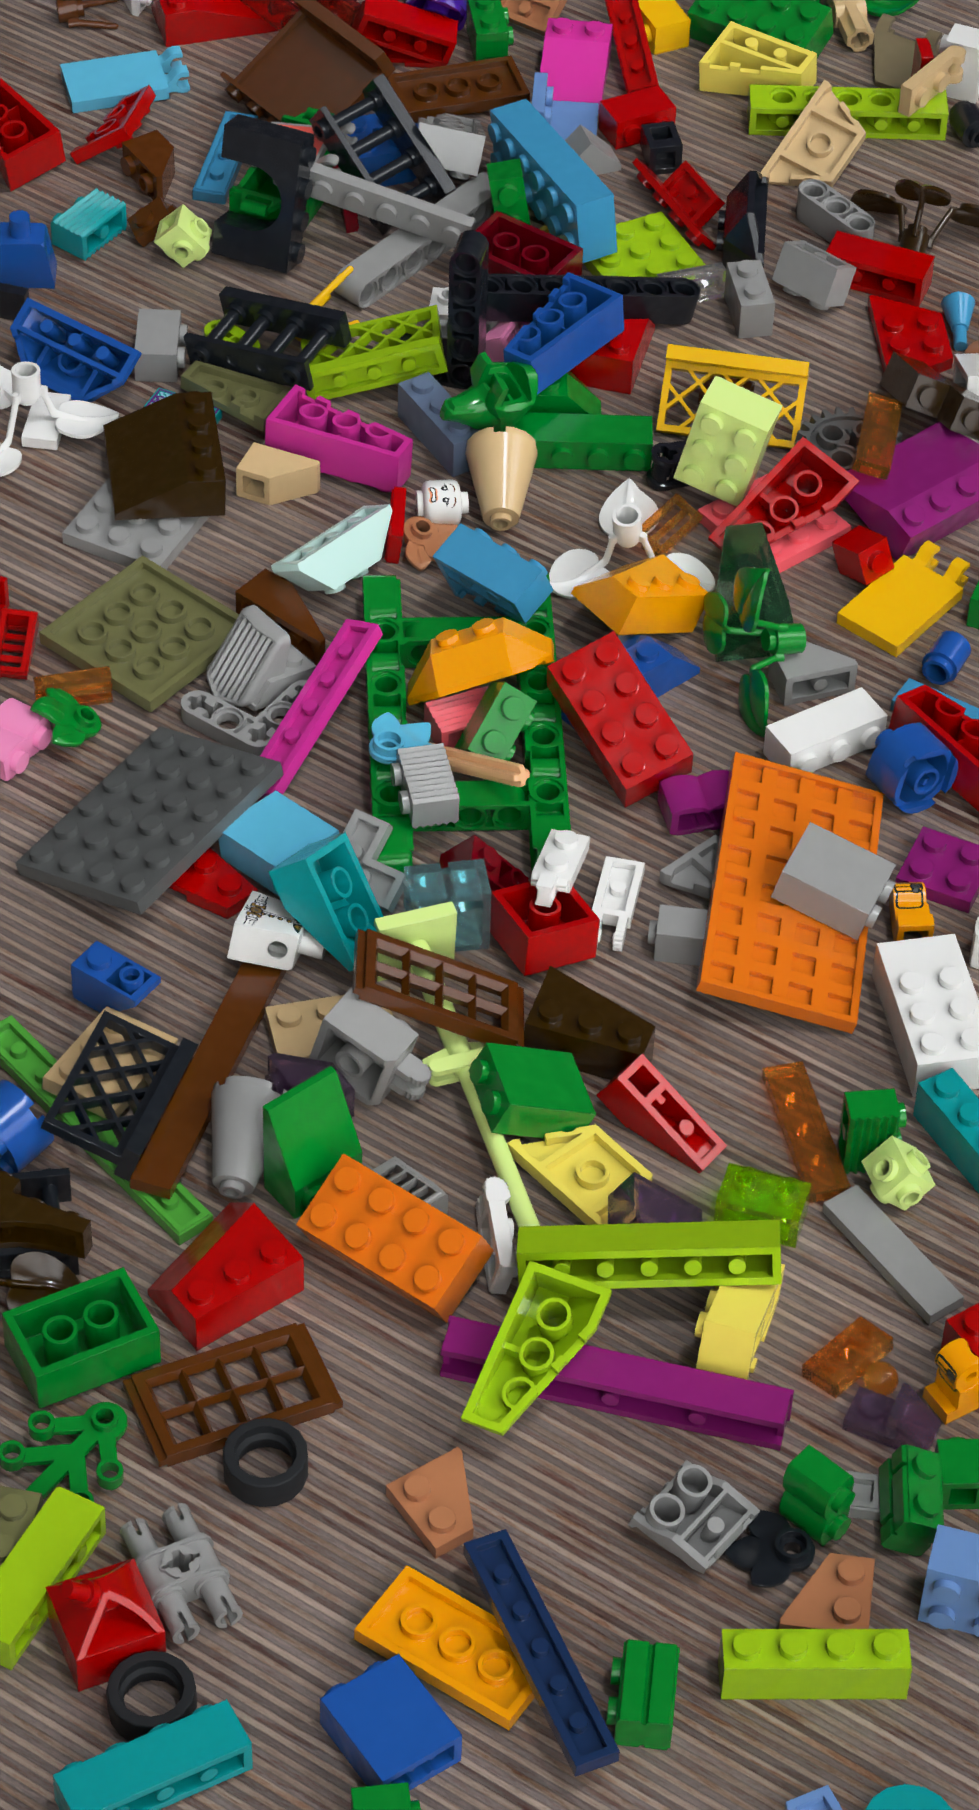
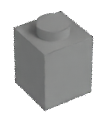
(678, 934)

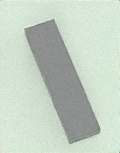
(893, 1254)

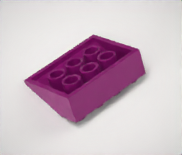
(926, 493)

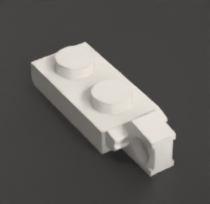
(558, 864)

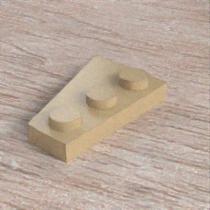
(297, 1024)

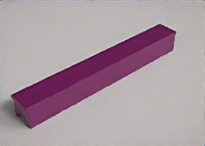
(640, 1388)

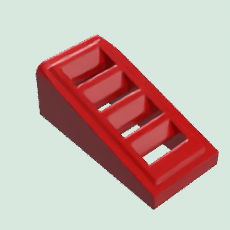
(17, 621)

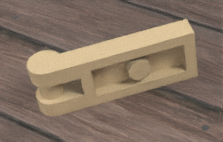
(931, 80)

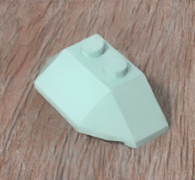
(339, 552)

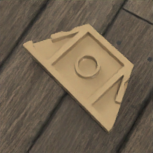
(817, 143)

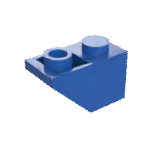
(110, 979)

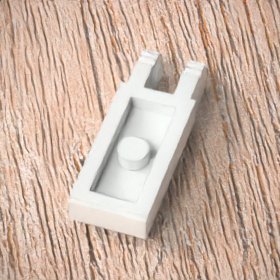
(618, 896)
(498, 1232)

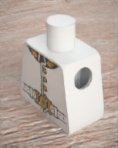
(270, 935)

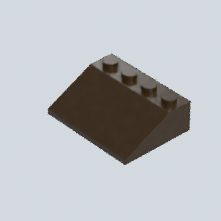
(167, 460)

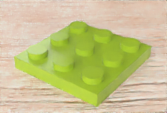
(646, 249)

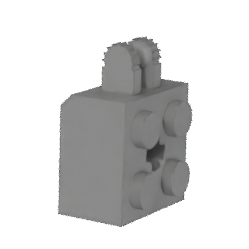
(371, 1050)

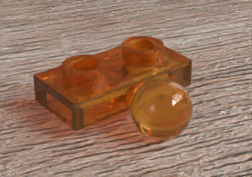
(853, 1355)

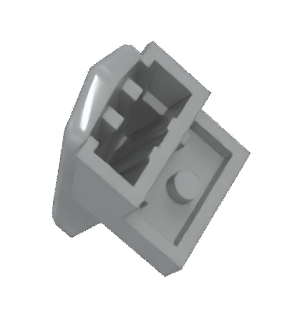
(256, 662)

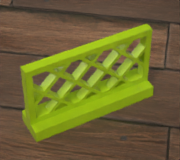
(386, 363)

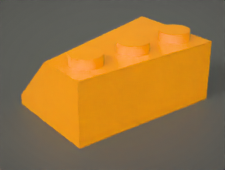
(645, 598)

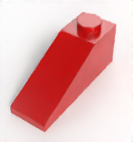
(660, 1115)

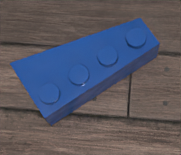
(567, 329)

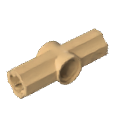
(852, 22)

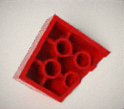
(618, 361)
(228, 1275)

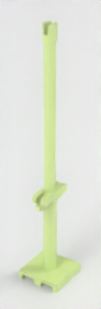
(435, 931)

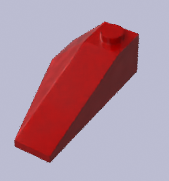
(792, 494)

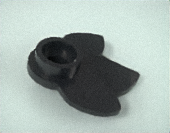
(766, 1550)

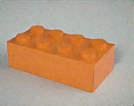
(395, 1237)

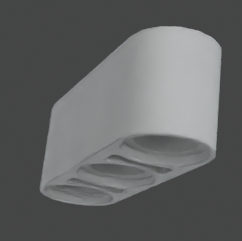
(828, 211)

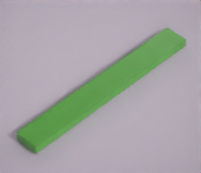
(27, 1064)

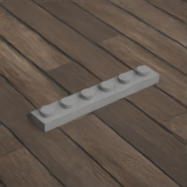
(388, 205)

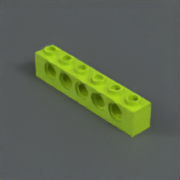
(777, 107)

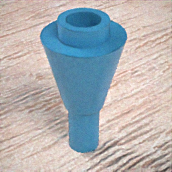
(958, 312)

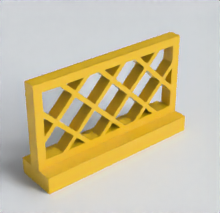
(729, 366)

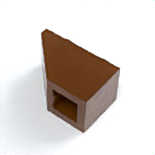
(149, 163)

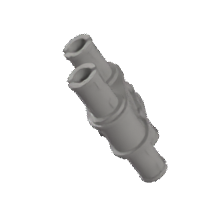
(182, 1573)

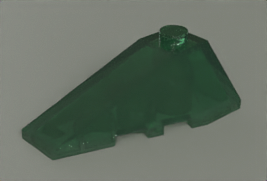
(749, 547)

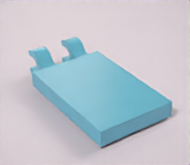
(107, 80)

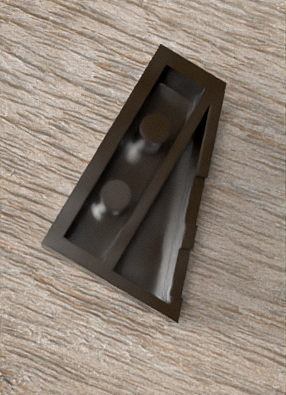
(587, 1025)

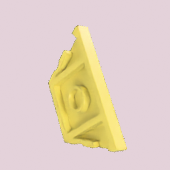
(579, 1168)

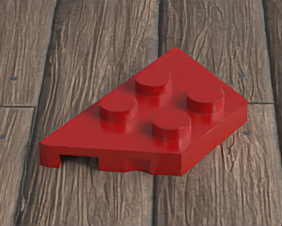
(910, 332)

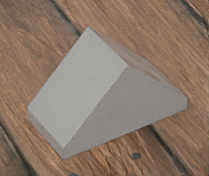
(593, 151)

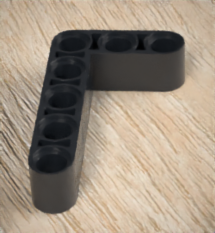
(465, 309)

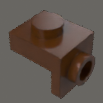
(146, 220)

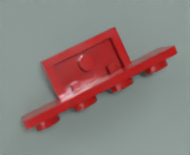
(687, 195)

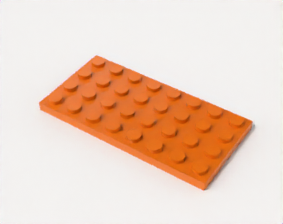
(758, 946)

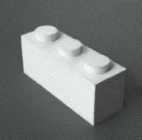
(826, 732)

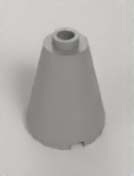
(238, 1133)

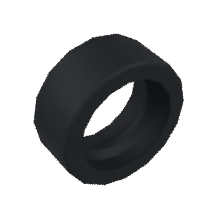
(262, 1434)
(142, 1668)

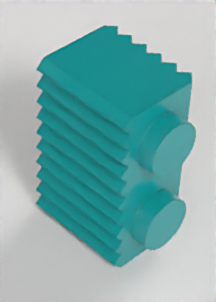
(89, 224)

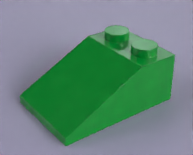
(305, 1139)

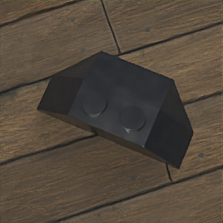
(744, 220)

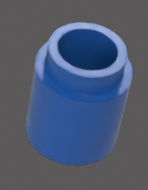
(945, 657)

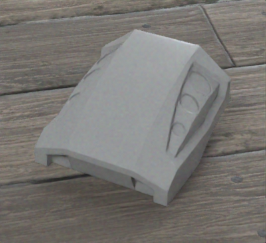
(702, 1514)

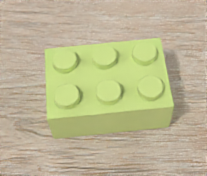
(727, 441)

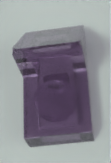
(892, 1420)

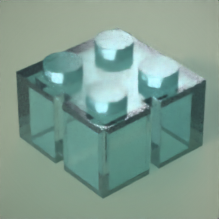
(463, 884)

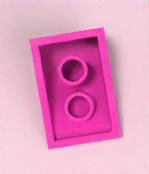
(577, 59)

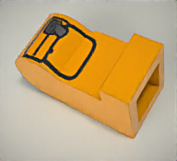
(910, 910)
(955, 1382)

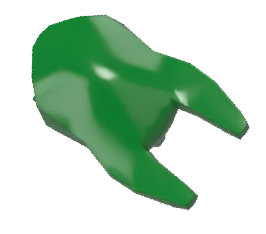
(497, 397)

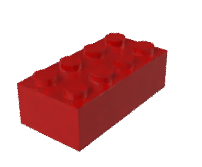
(619, 718)

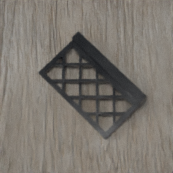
(146, 1113)

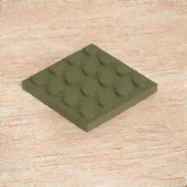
(146, 629)

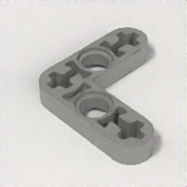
(251, 731)

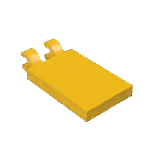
(905, 600)

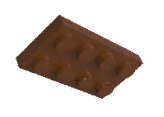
(460, 87)

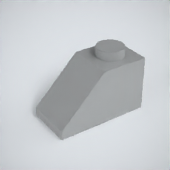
(812, 675)

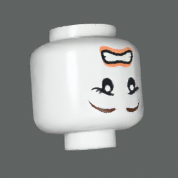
(442, 501)

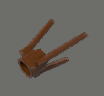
(71, 10)

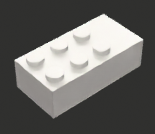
(929, 1007)

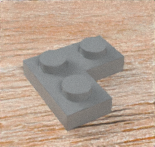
(368, 839)

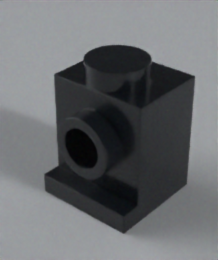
(661, 147)

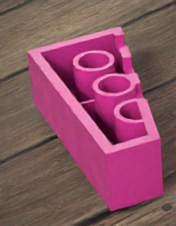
(339, 441)

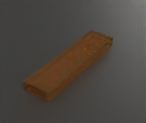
(877, 436)
(805, 1130)

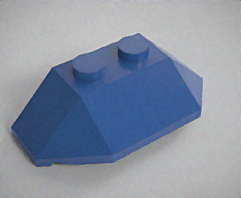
(71, 354)
(658, 662)

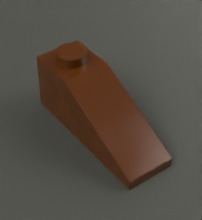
(286, 608)

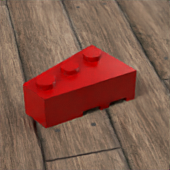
(407, 32)

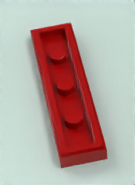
(632, 44)

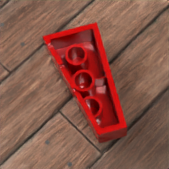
(951, 727)

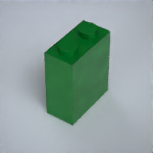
(530, 1090)

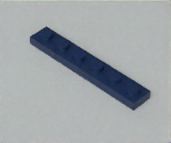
(541, 1653)

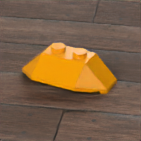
(476, 657)

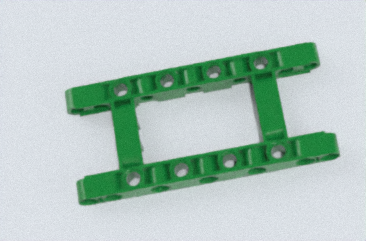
(482, 804)

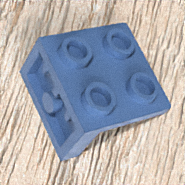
(562, 115)

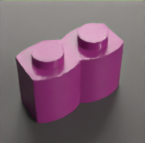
(693, 802)

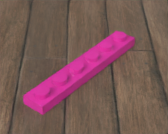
(320, 698)

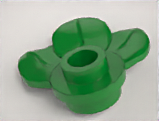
(72, 721)

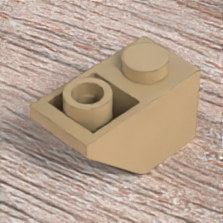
(276, 475)

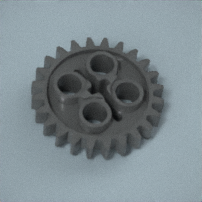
(835, 434)

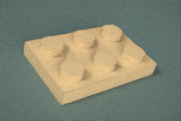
(58, 1073)

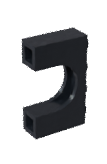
(287, 158)

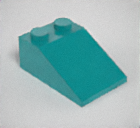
(328, 894)

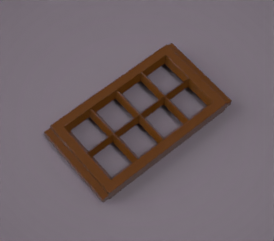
(367, 968)
(154, 1420)

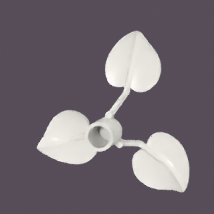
(74, 417)
(622, 522)

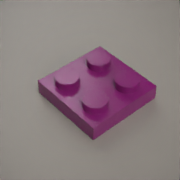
(946, 868)

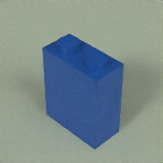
(390, 1726)

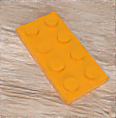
(448, 1646)

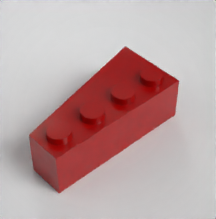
(27, 140)

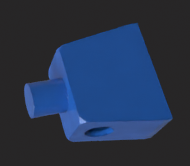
(26, 253)

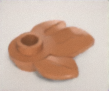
(423, 540)

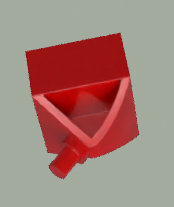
(103, 1621)

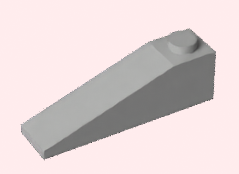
(455, 142)

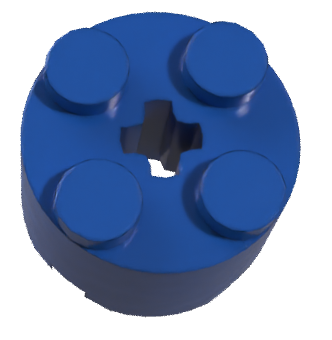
(911, 767)
(19, 1130)

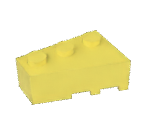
(751, 57)
(734, 1327)

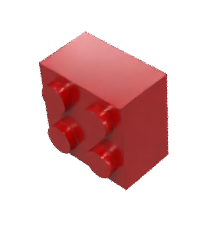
(543, 935)

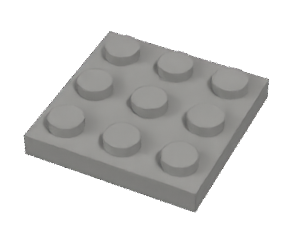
(127, 540)

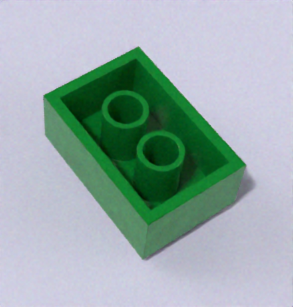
(81, 1337)

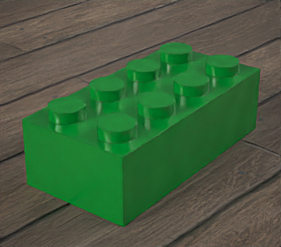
(793, 21)

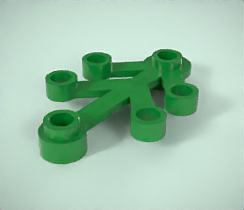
(70, 1458)

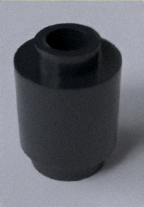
(965, 122)

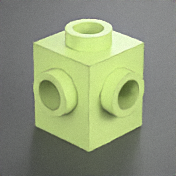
(183, 236)
(898, 1173)

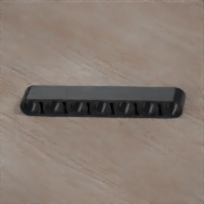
(653, 298)

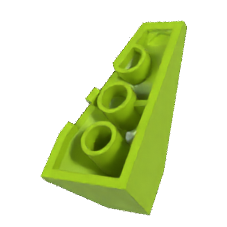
(538, 1338)

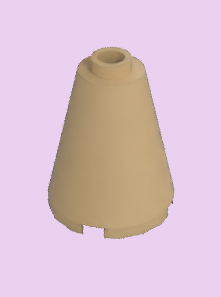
(501, 473)

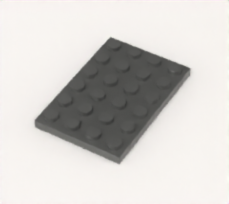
(149, 819)

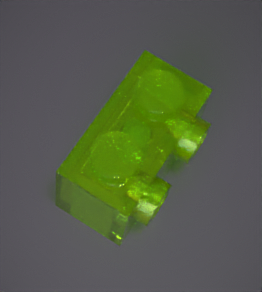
(764, 1196)

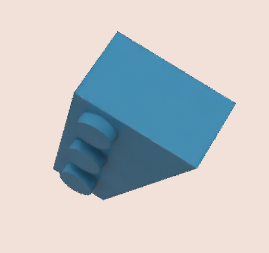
(492, 573)

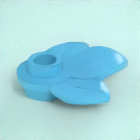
(390, 736)

